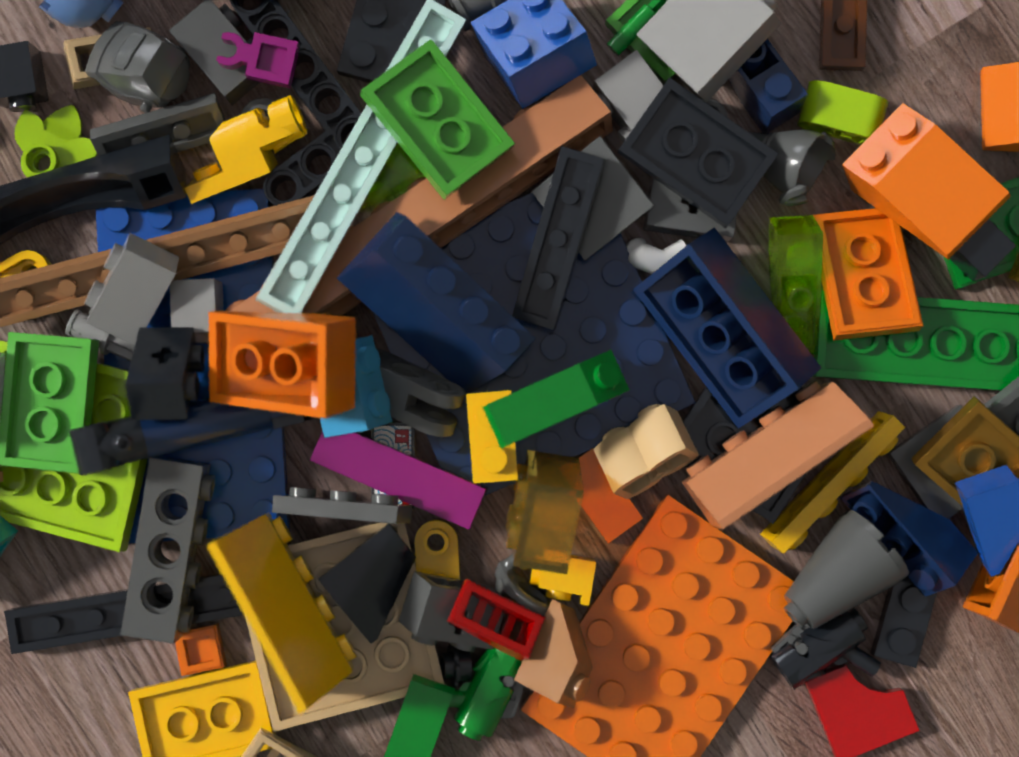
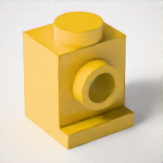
(562, 586)

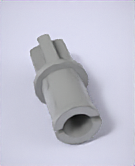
(108, 343)

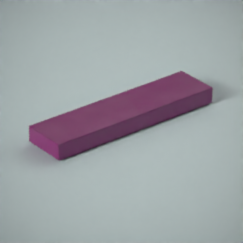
(401, 475)

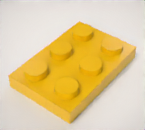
(201, 713)

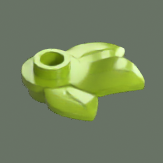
(53, 138)

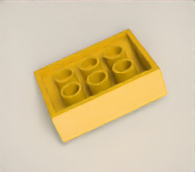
(284, 609)

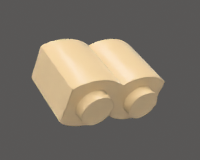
(645, 450)

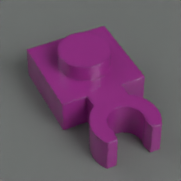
(267, 58)

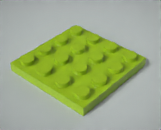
(85, 507)

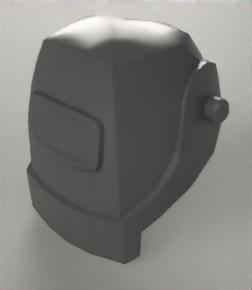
(139, 66)

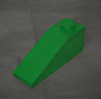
(555, 398)

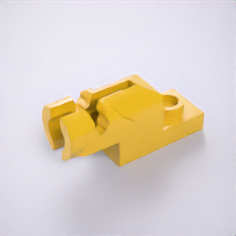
(246, 147)

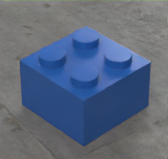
(534, 46)

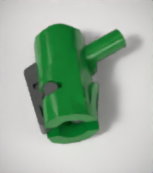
(488, 695)

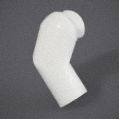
(650, 258)

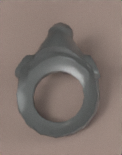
(518, 588)

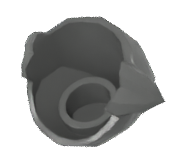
(798, 162)

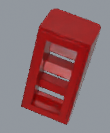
(528, 632)

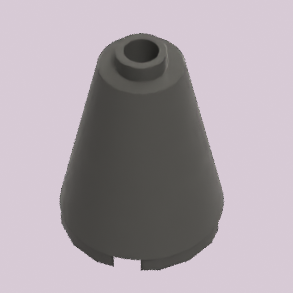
(843, 572)

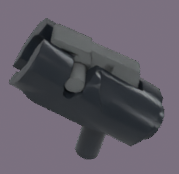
(807, 651)

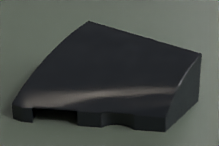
(370, 580)

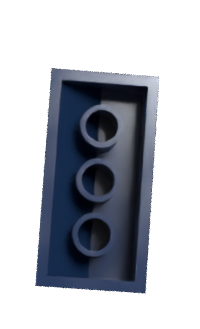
(435, 305)
(727, 328)

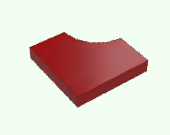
(859, 716)

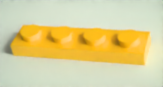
(842, 471)

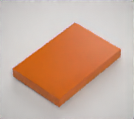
(867, 275)

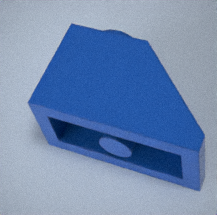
(992, 514)

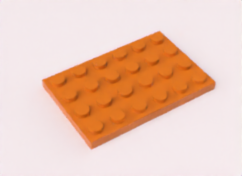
(671, 641)

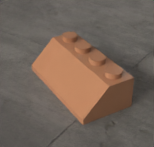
(775, 453)

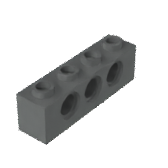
(143, 613)

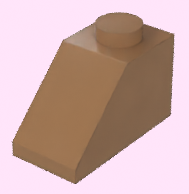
(559, 659)

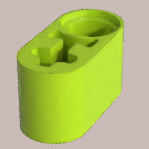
(842, 111)

